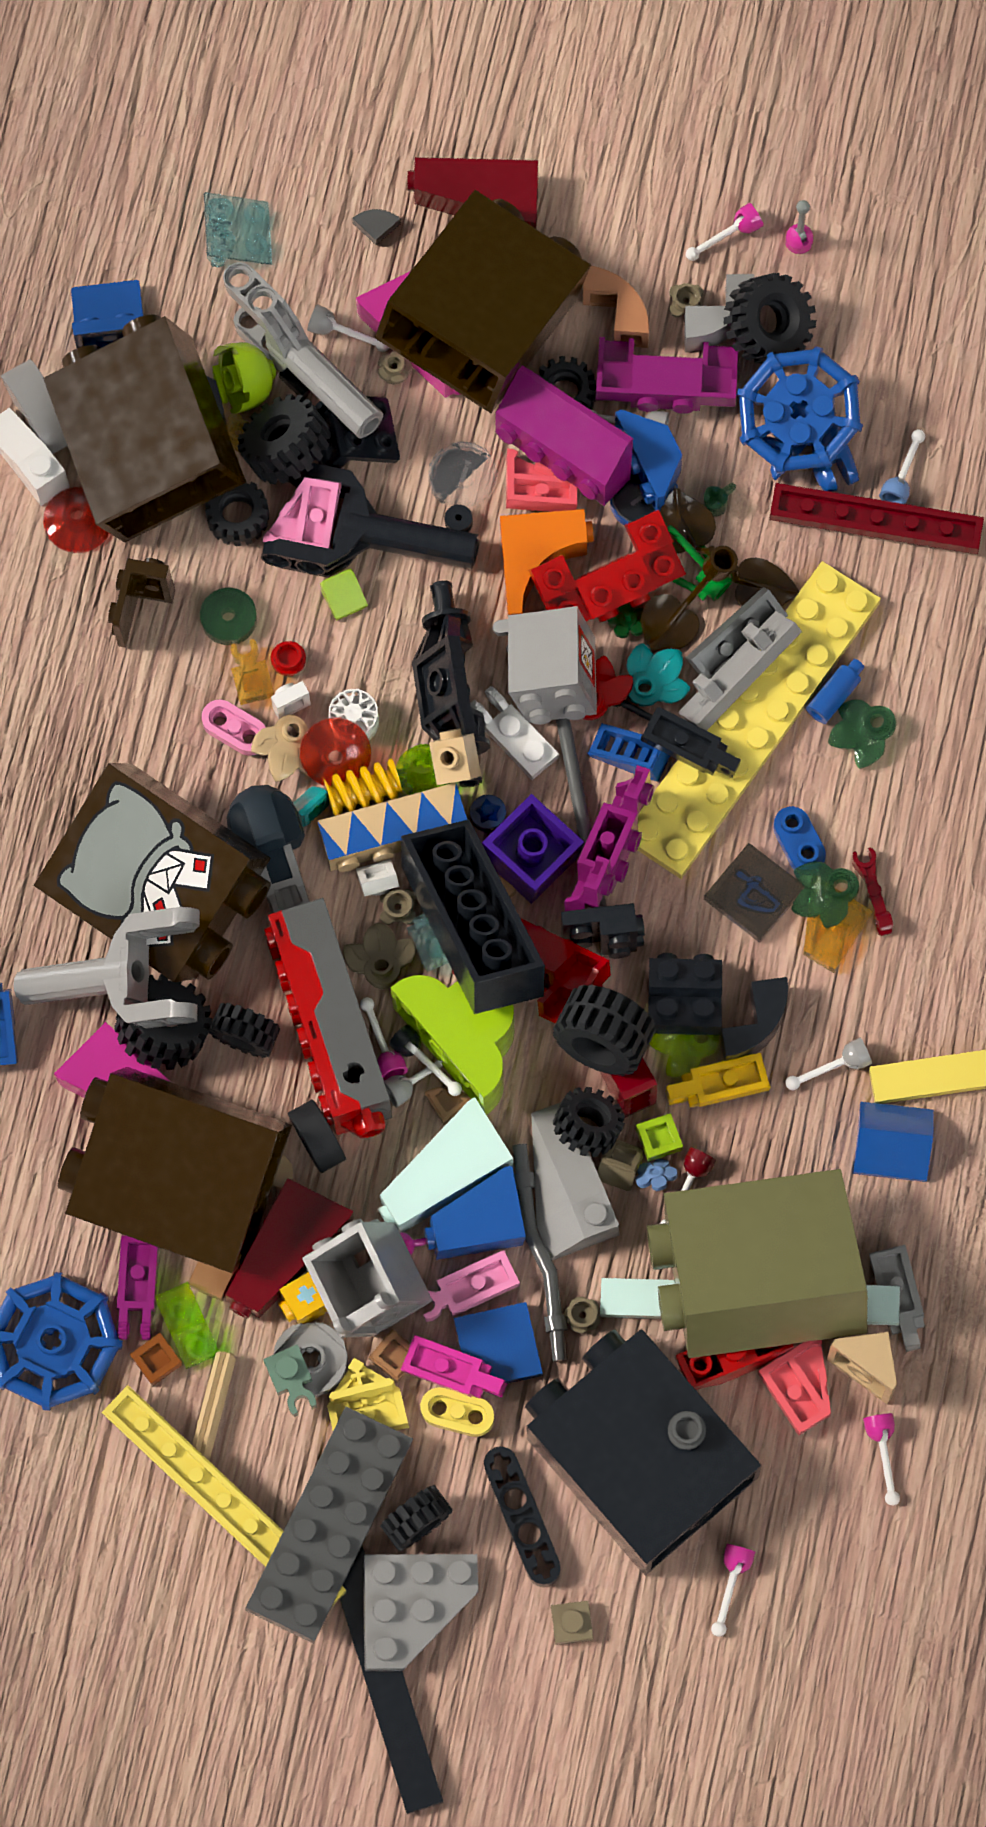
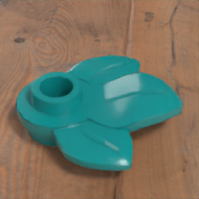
(659, 672)

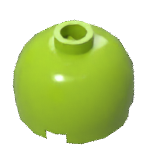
(243, 375)

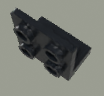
(346, 446)

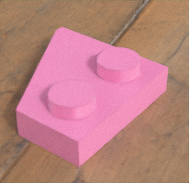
(309, 514)

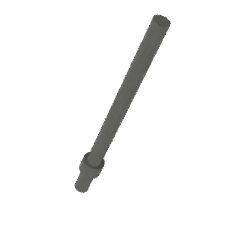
(575, 782)

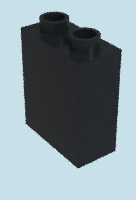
(616, 1452)

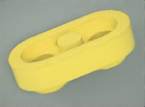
(457, 1413)

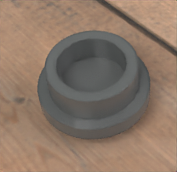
(686, 1430)

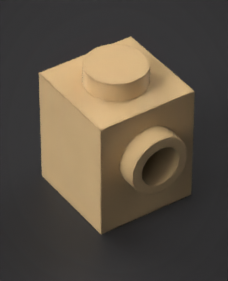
(454, 757)

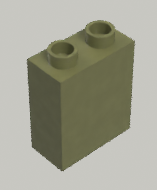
(760, 1264)

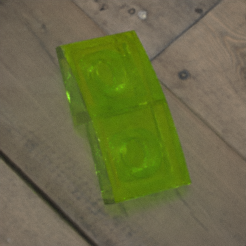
(187, 1325)

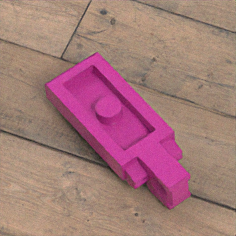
(451, 1369)

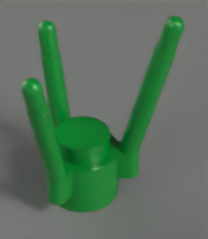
(713, 589)

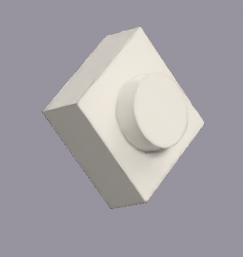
(290, 699)
(377, 878)

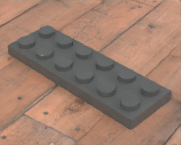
(329, 1525)

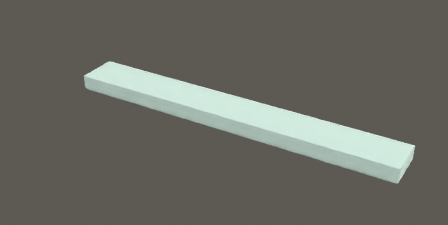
(640, 1300)

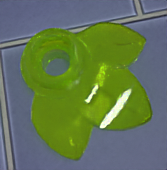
(683, 1051)

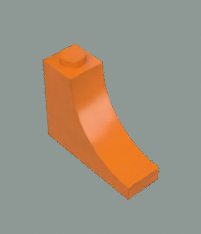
(534, 540)

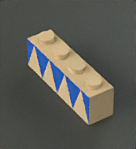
(377, 829)

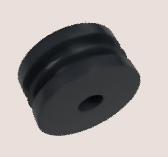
(461, 513)

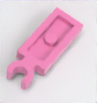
(473, 1285)

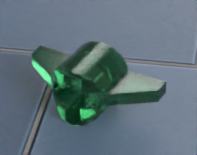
(717, 498)

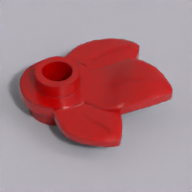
(609, 688)

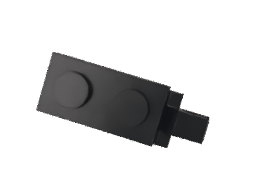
(689, 744)

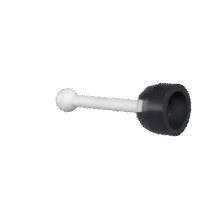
(408, 1043)

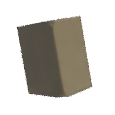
(621, 1165)

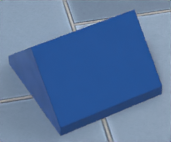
(894, 1141)

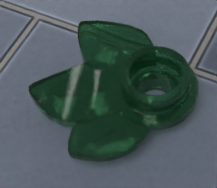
(858, 733)
(820, 894)

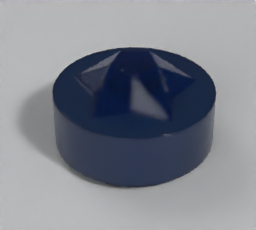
(487, 813)

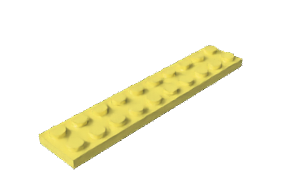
(693, 803)

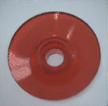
(69, 533)
(330, 736)

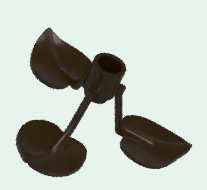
(666, 620)

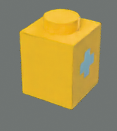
(301, 1300)

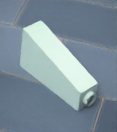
(446, 1168)

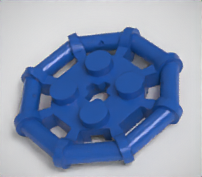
(796, 390)
(73, 1334)

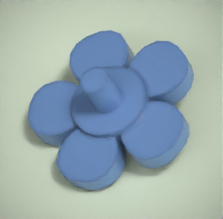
(656, 1174)

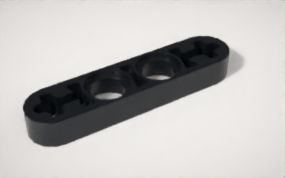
(525, 1515)

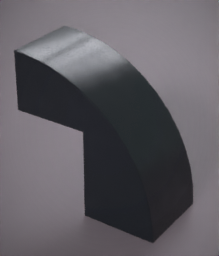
(768, 1008)

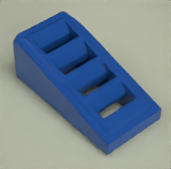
(626, 762)

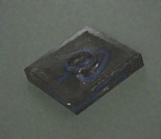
(754, 892)

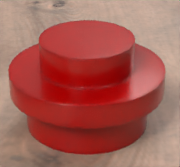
(288, 658)

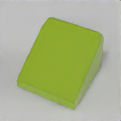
(343, 594)

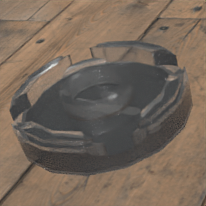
(463, 475)

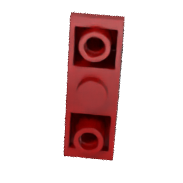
(724, 1367)

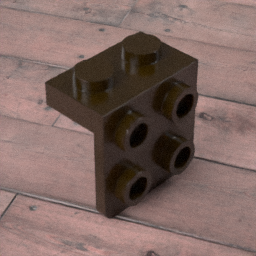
(140, 579)

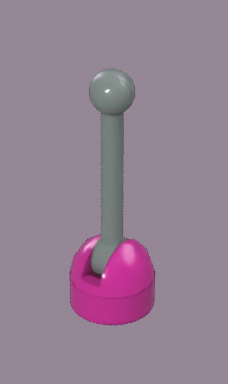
(800, 231)

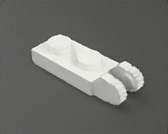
(516, 736)

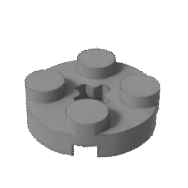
(328, 1344)

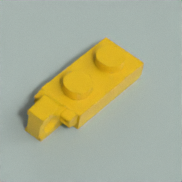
(720, 1082)

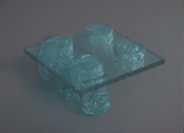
(236, 229)

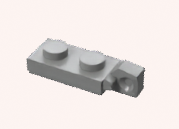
(893, 1268)

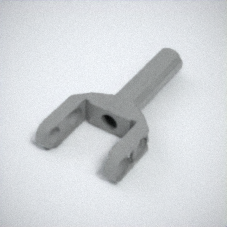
(291, 349)
(120, 974)

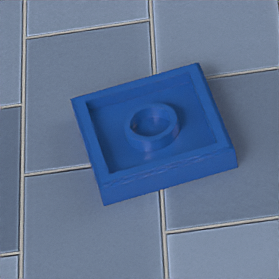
(501, 1340)

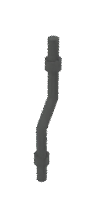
(555, 1322)

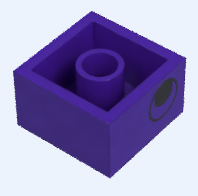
(532, 848)

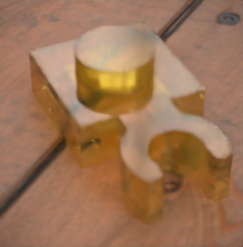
(252, 677)

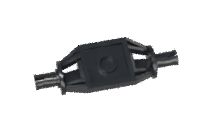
(441, 673)

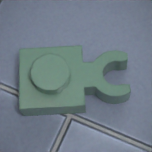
(289, 1375)

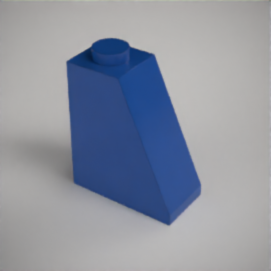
(479, 1220)

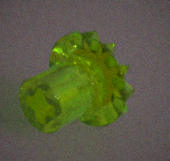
(416, 770)

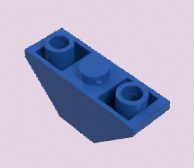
(654, 456)

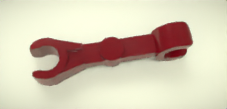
(867, 871)

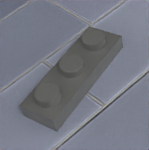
(728, 638)

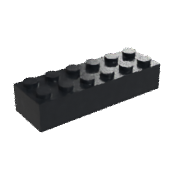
(472, 916)

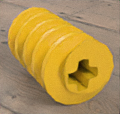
(364, 788)

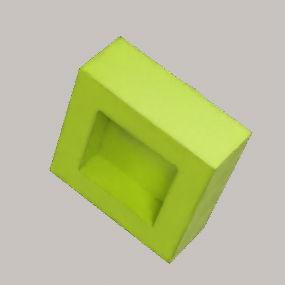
(659, 1137)

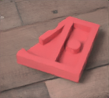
(536, 487)
(799, 1385)

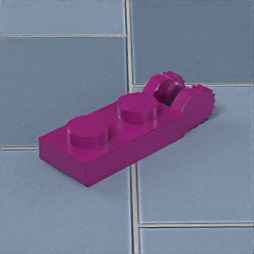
(137, 1284)

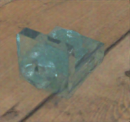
(426, 944)

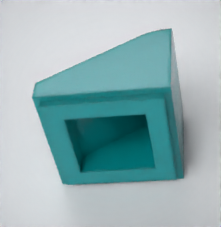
(311, 804)

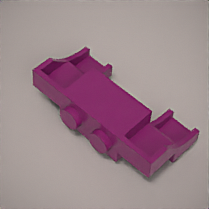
(666, 381)
(610, 842)

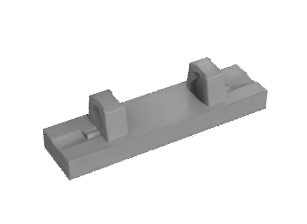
(740, 670)

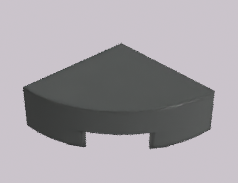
(376, 224)

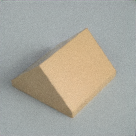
(867, 1362)

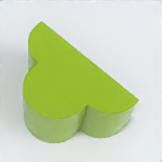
(464, 1041)

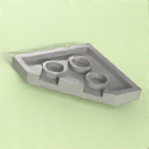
(411, 1603)

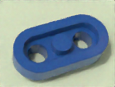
(798, 839)

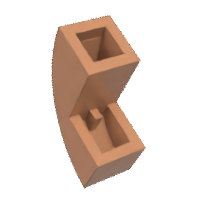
(610, 290)

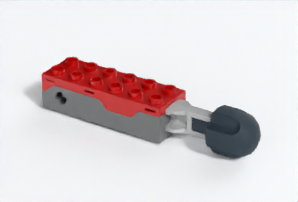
(313, 970)

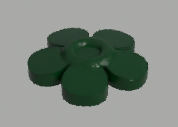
(627, 620)

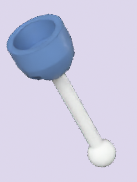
(896, 488)

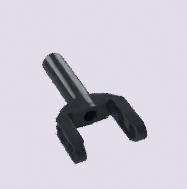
(362, 528)

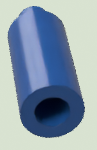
(835, 691)

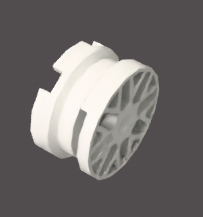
(358, 709)

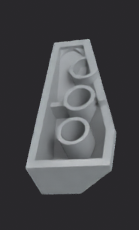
(568, 1192)

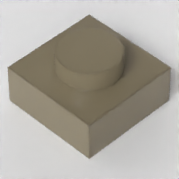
(571, 1622)

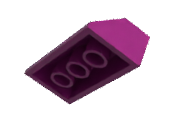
(564, 436)

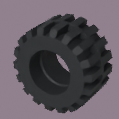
(604, 1030)

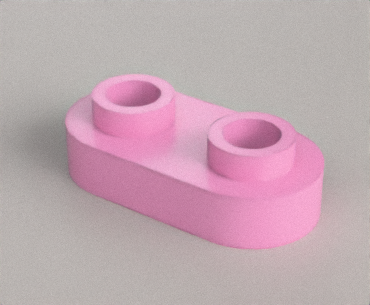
(236, 728)

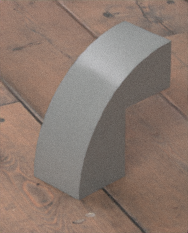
(707, 322)
(31, 397)

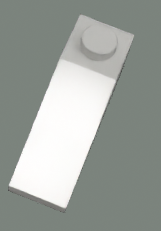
(30, 459)

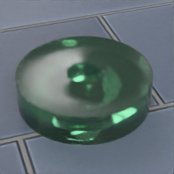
(228, 631)

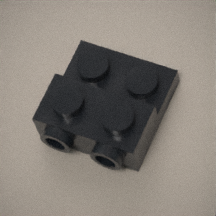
(613, 926)
(685, 994)

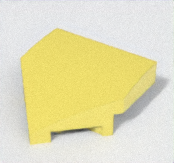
(369, 1395)

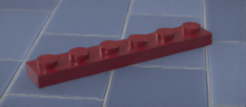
(876, 518)

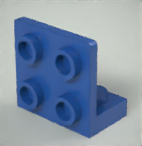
(103, 311)

